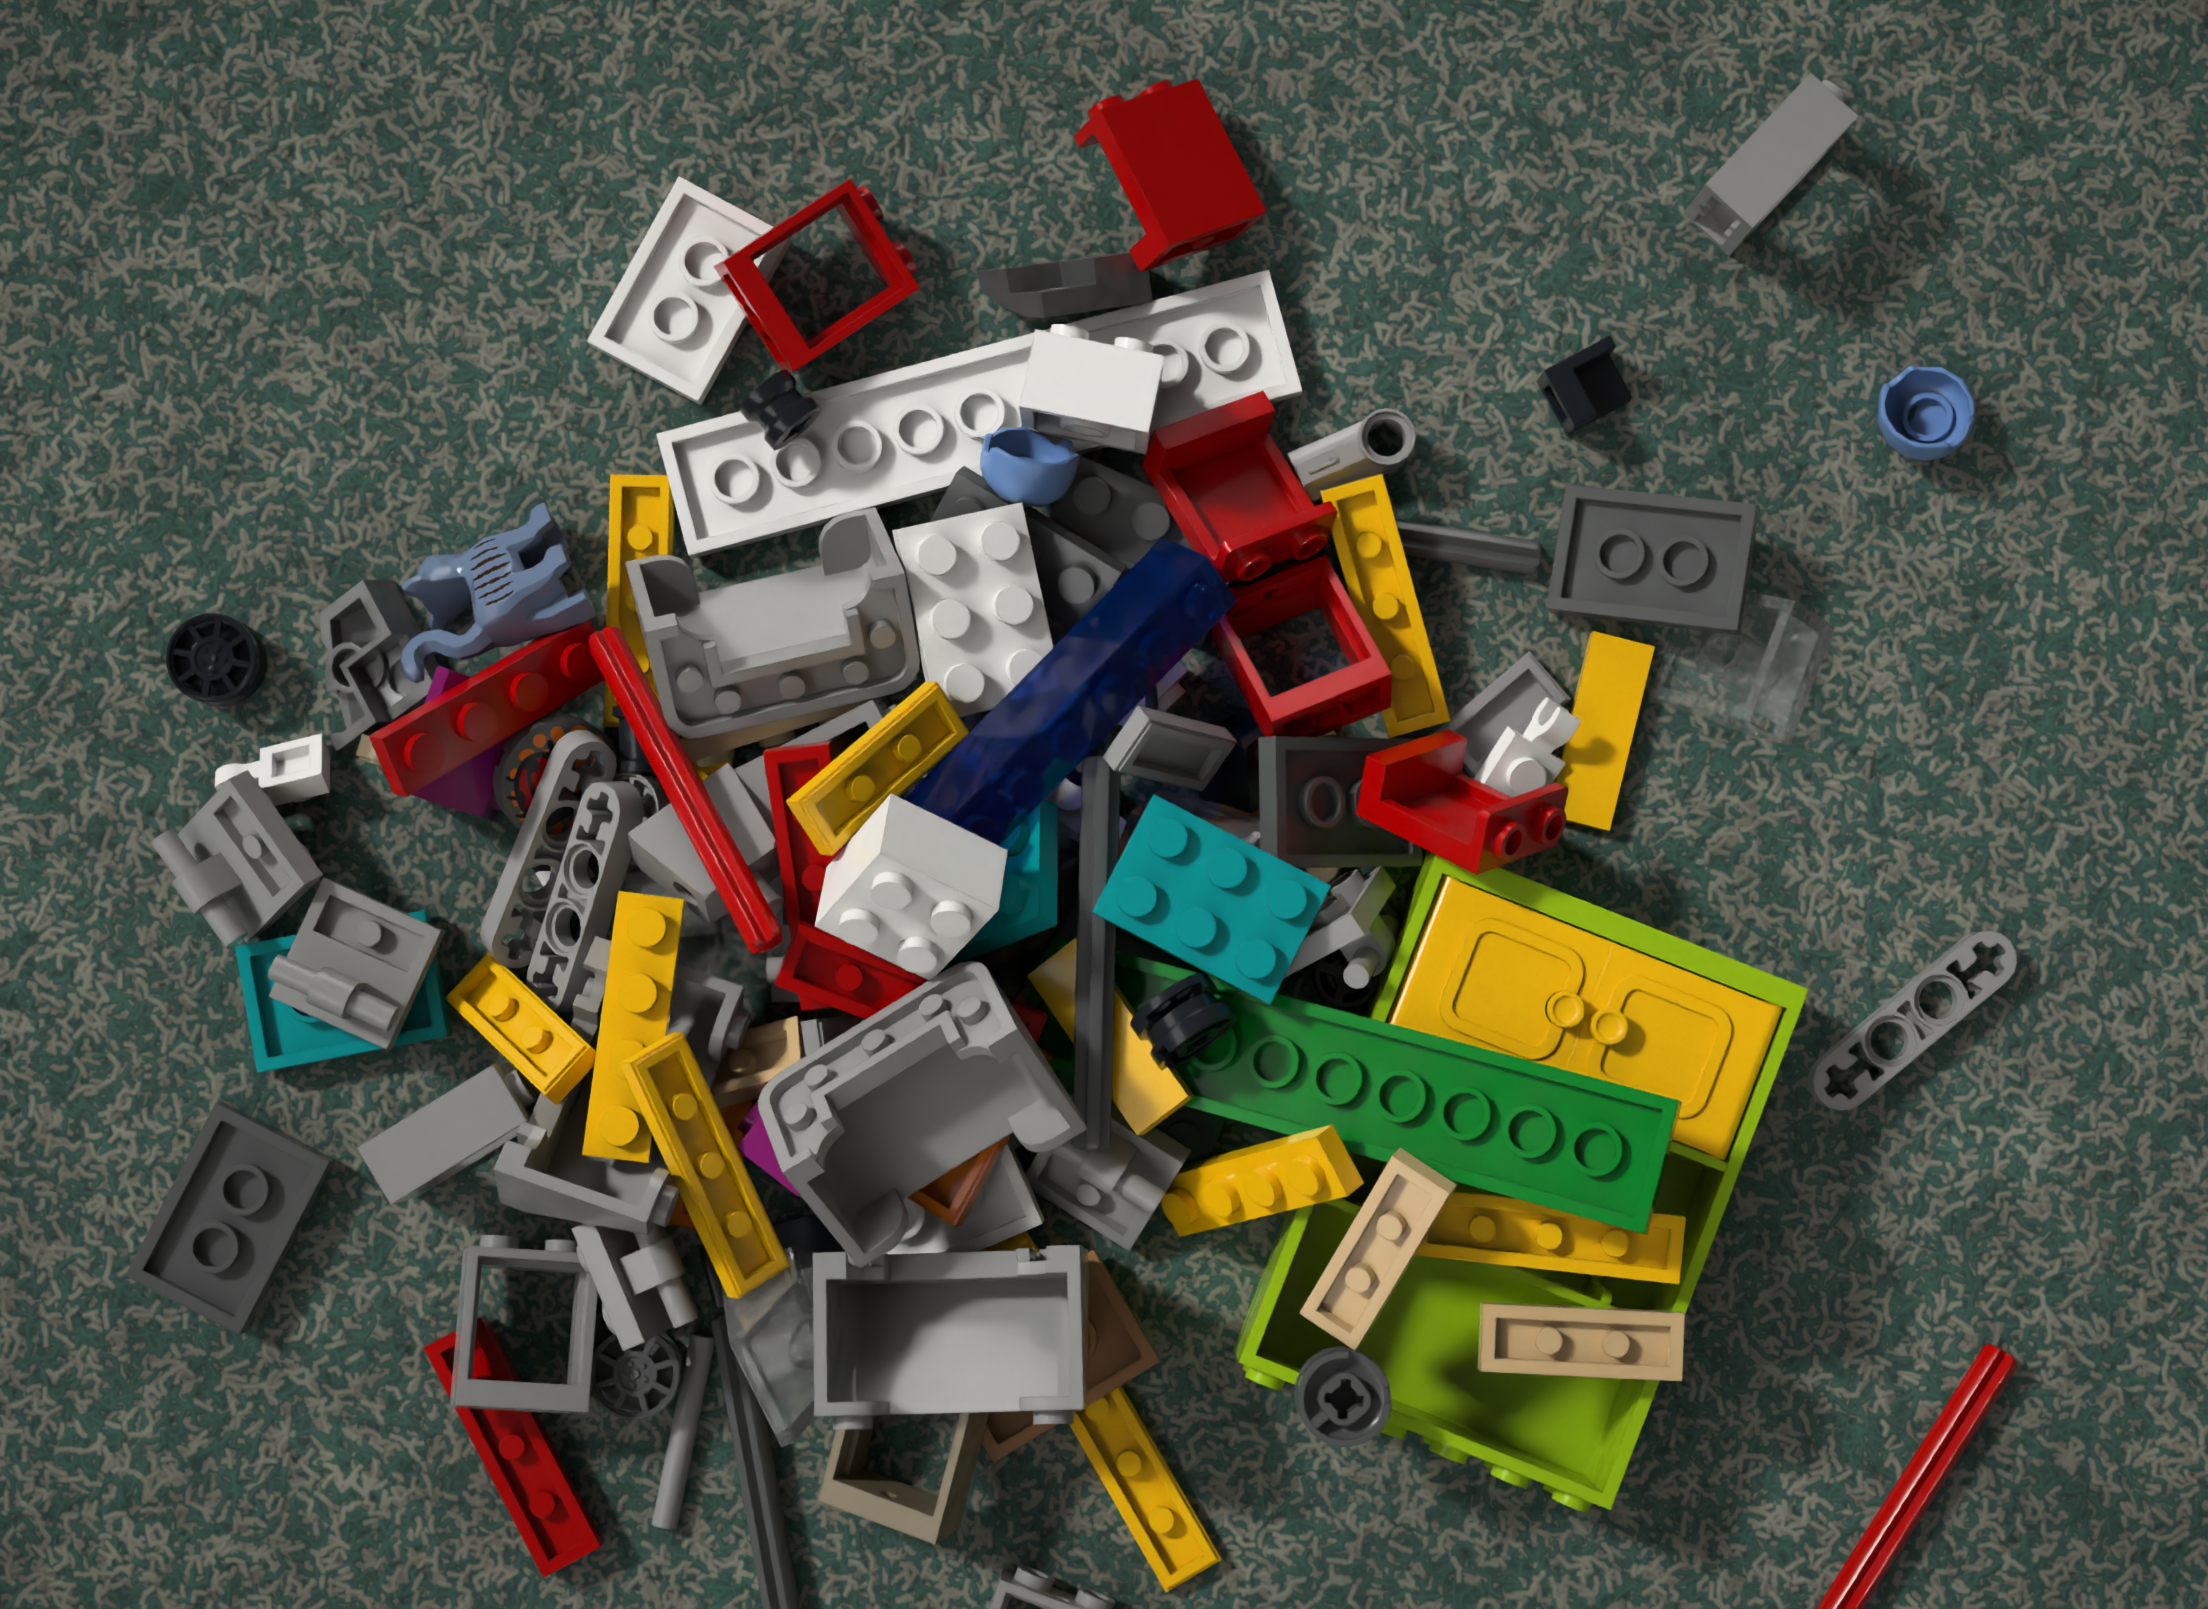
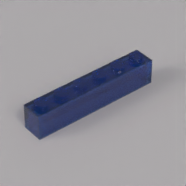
(1077, 693)

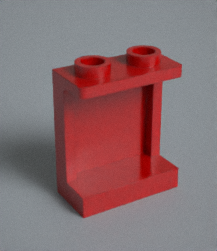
(1174, 170)
(1235, 490)
(1428, 801)

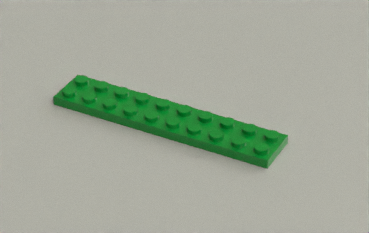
(1445, 1102)

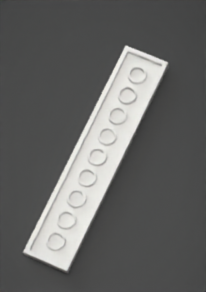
(922, 423)

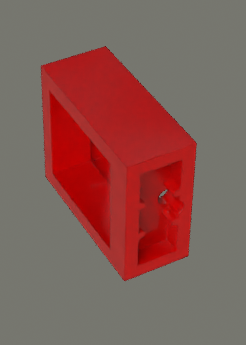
(765, 312)
(1326, 701)

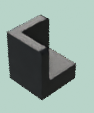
(1584, 386)
(1238, 776)

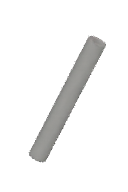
(683, 1431)

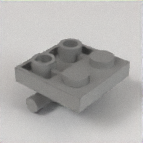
(238, 862)
(1352, 923)
(356, 963)
(1114, 1186)
(637, 1281)

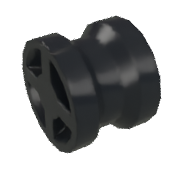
(780, 409)
(1344, 995)

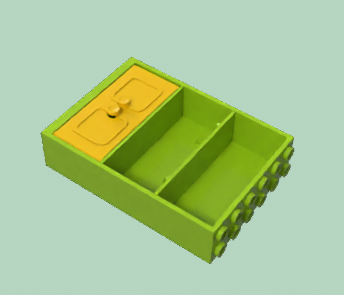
(1586, 994)

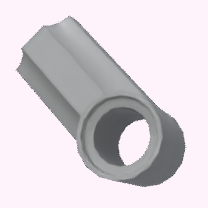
(1347, 454)

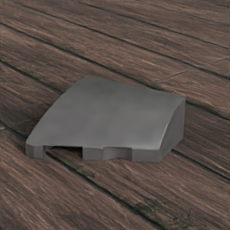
(1068, 285)
(364, 650)

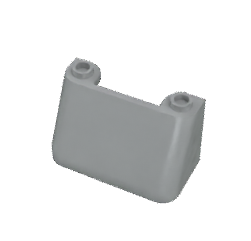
(781, 639)
(909, 1103)
(546, 1166)
(951, 1334)

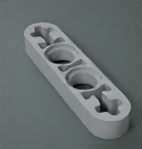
(601, 828)
(537, 847)
(1917, 1028)

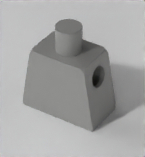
(669, 858)

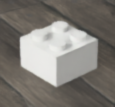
(1091, 388)
(911, 887)

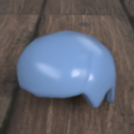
(1941, 418)
(1028, 466)

